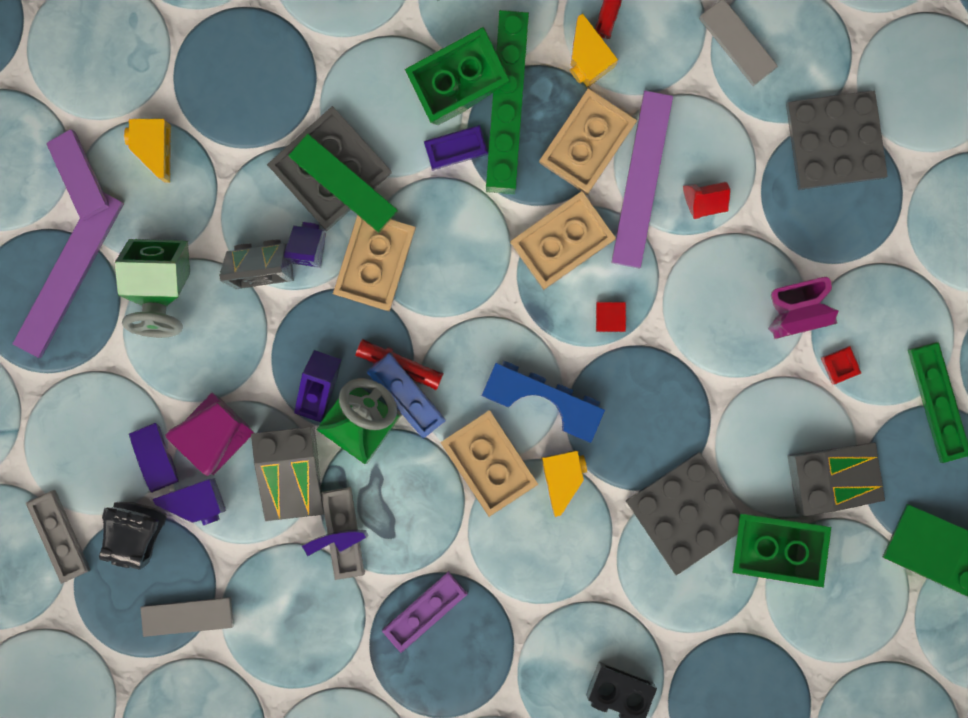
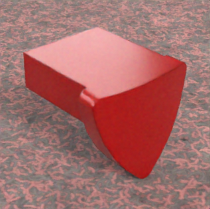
(707, 199)

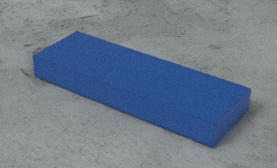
(408, 396)

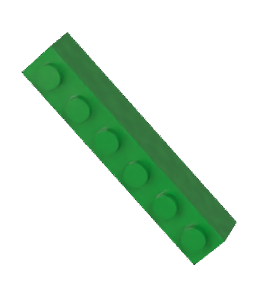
(507, 104)

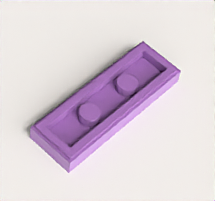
(77, 175)
(424, 612)

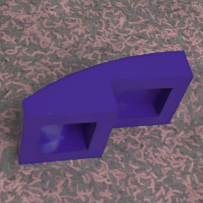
(153, 457)
(342, 540)

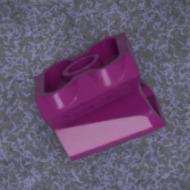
(801, 308)
(210, 435)

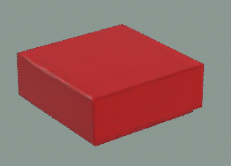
(610, 316)
(841, 365)

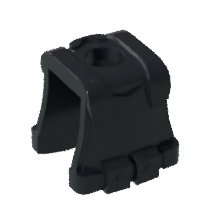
(130, 534)

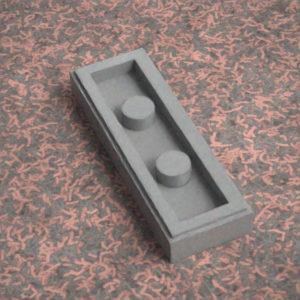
(738, 42)
(341, 516)
(58, 536)
(187, 616)

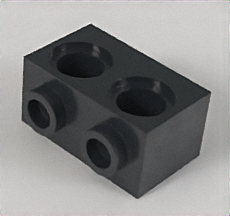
(624, 685)

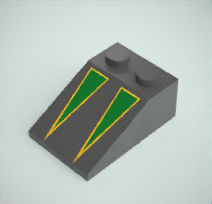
(256, 266)
(288, 473)
(836, 479)

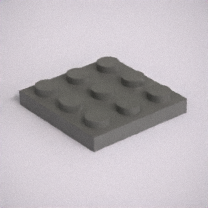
(836, 140)
(348, 147)
(686, 513)

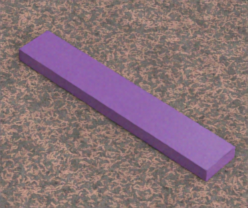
(642, 179)
(65, 279)

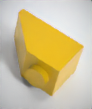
(590, 54)
(151, 144)
(563, 478)

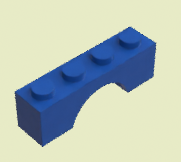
(577, 415)

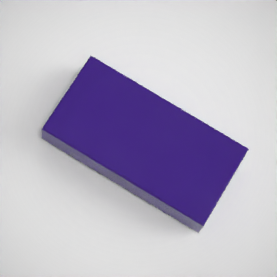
(455, 147)

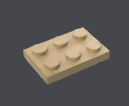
(587, 141)
(562, 240)
(374, 263)
(489, 463)

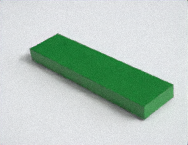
(343, 183)
(939, 402)

